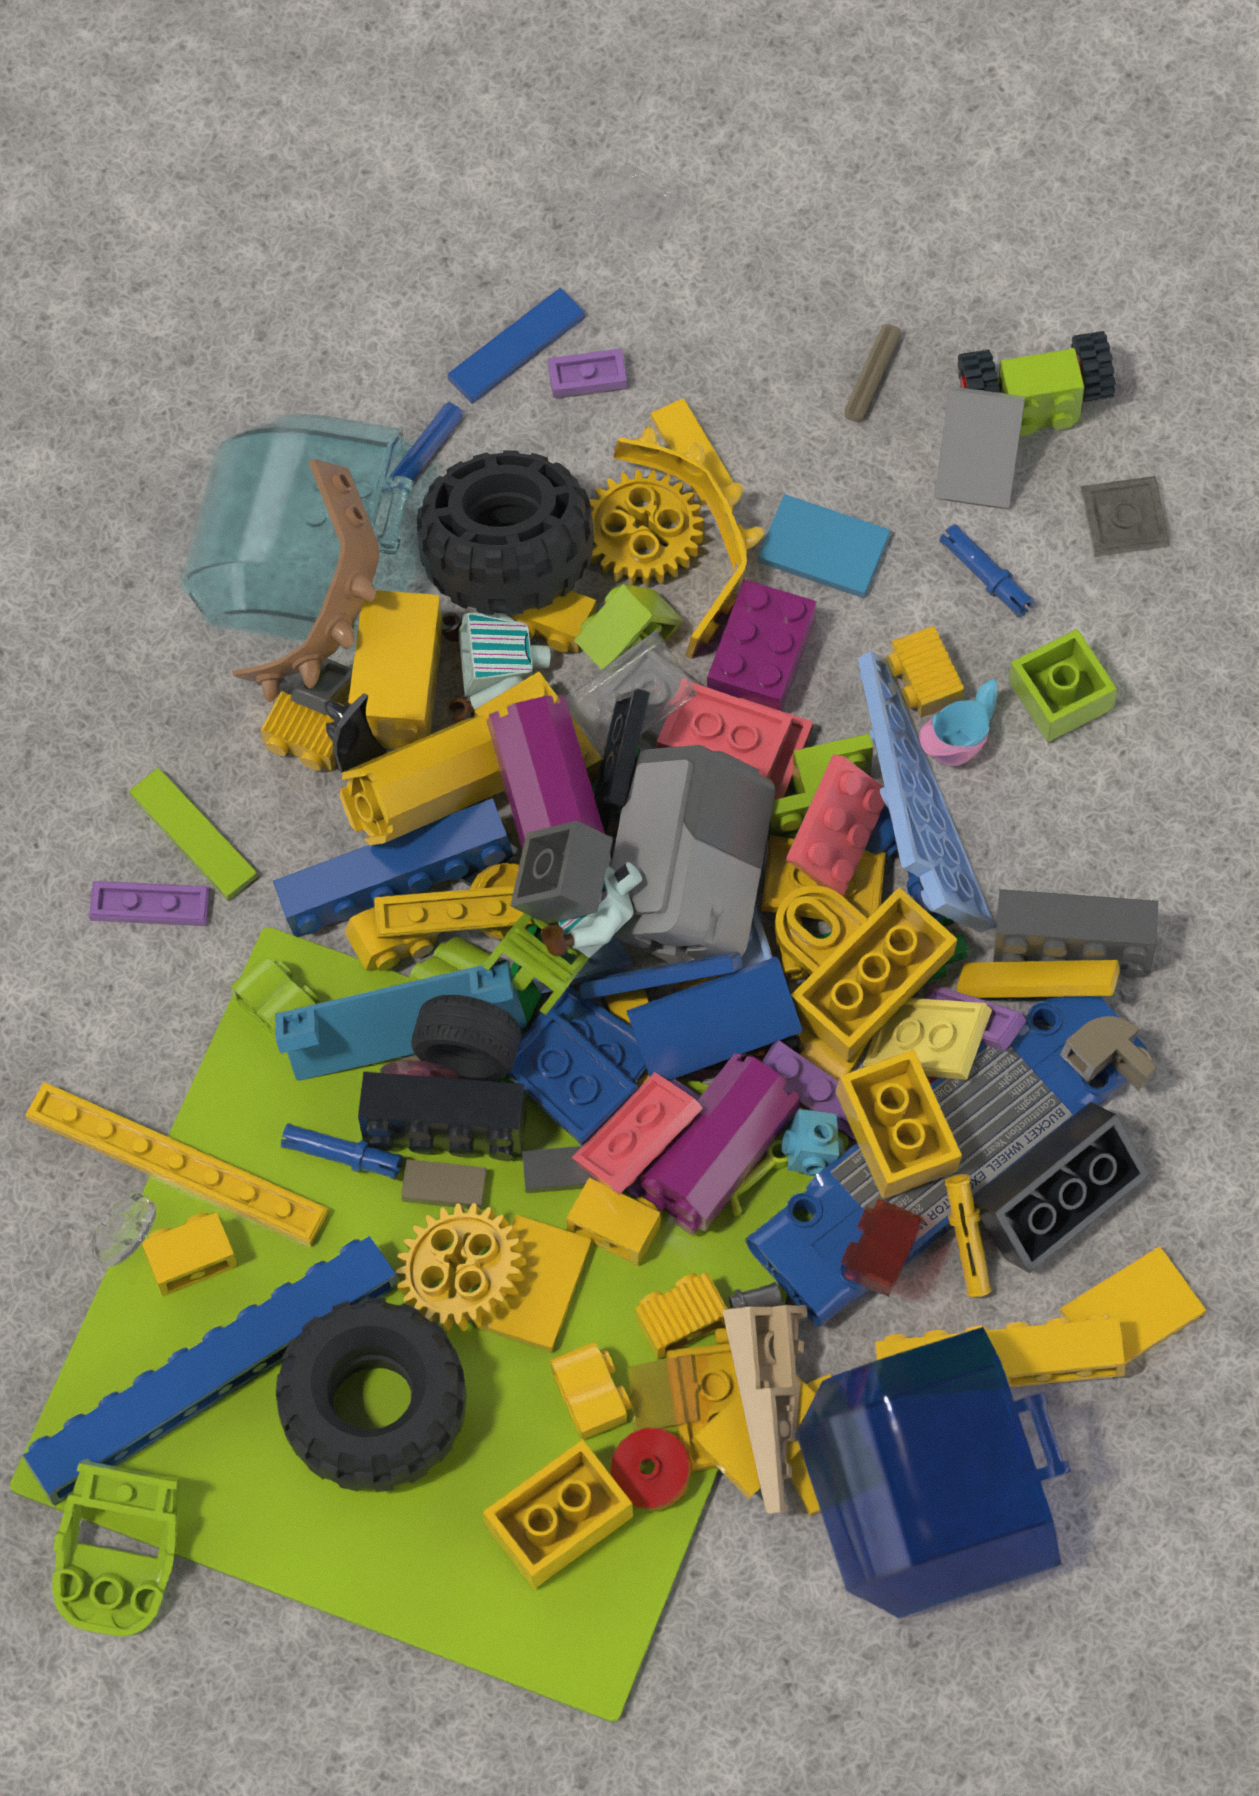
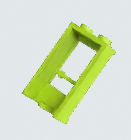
(536, 961)

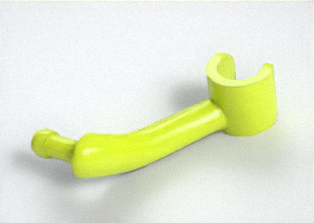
(757, 1173)

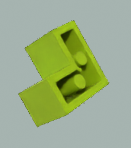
(625, 621)

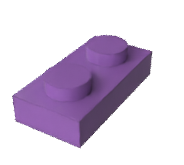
(587, 373)

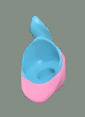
(960, 727)

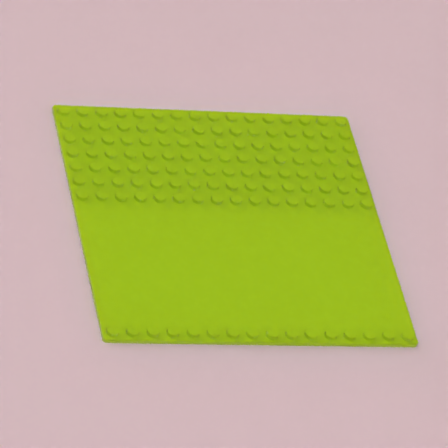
(419, 1554)

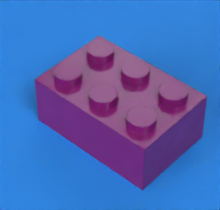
(762, 645)

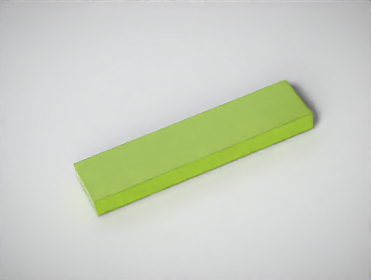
(193, 834)

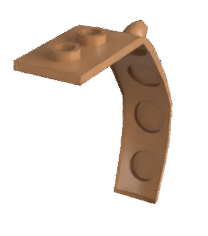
(346, 592)

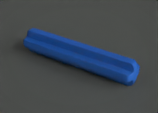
(428, 442)

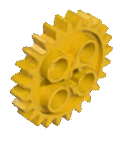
(664, 506)
(461, 1266)

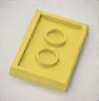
(940, 1033)

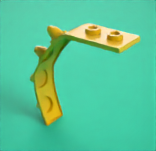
(720, 500)

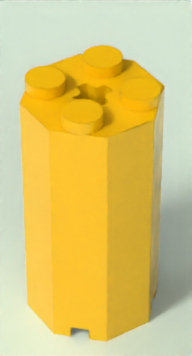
(422, 781)

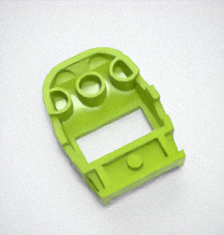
(106, 1586)

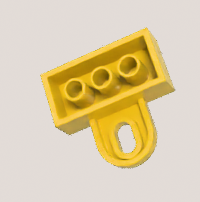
(863, 966)

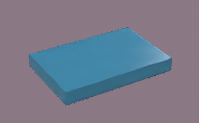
(823, 546)

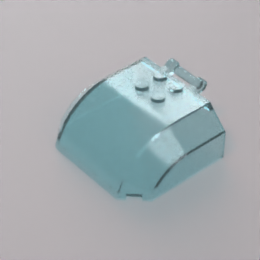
(262, 528)

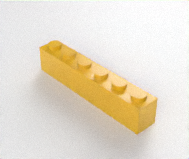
(1041, 1352)

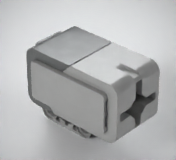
(698, 839)

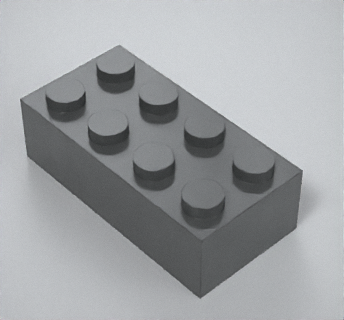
(1076, 929)

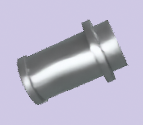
(759, 1297)

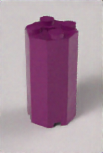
(542, 766)
(722, 1144)

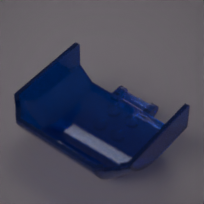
(931, 1475)

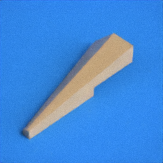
(764, 1360)

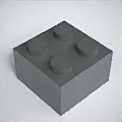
(561, 872)

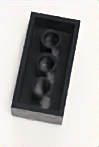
(442, 1115)
(1060, 1187)

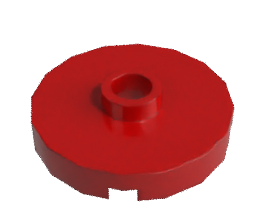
(671, 1470)

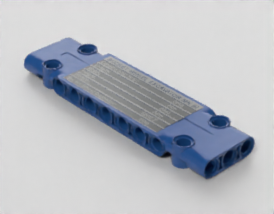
(995, 1119)

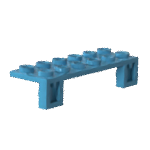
(381, 1021)

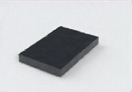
(620, 749)

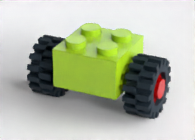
(1050, 381)

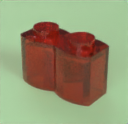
(883, 1246)

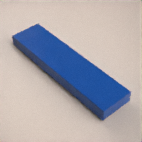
(515, 345)
(661, 975)

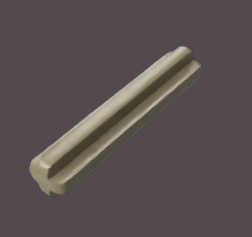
(872, 373)

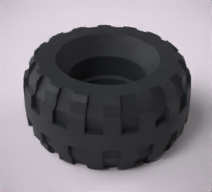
(505, 532)
(358, 1339)

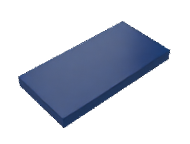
(715, 1020)

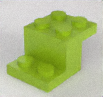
(808, 771)

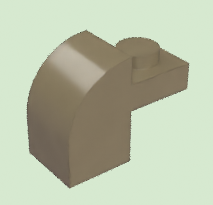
(1107, 1042)

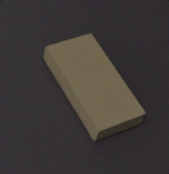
(443, 1184)

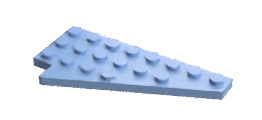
(919, 815)

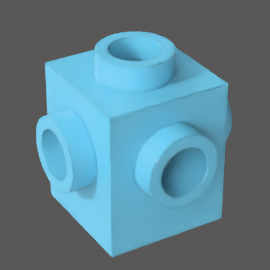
(811, 1141)

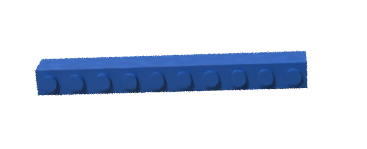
(207, 1371)

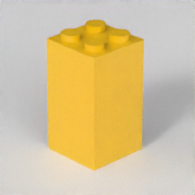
(398, 664)

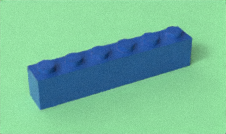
(398, 867)

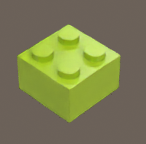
(1062, 685)

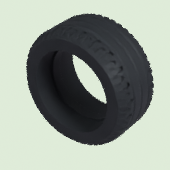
(467, 1037)

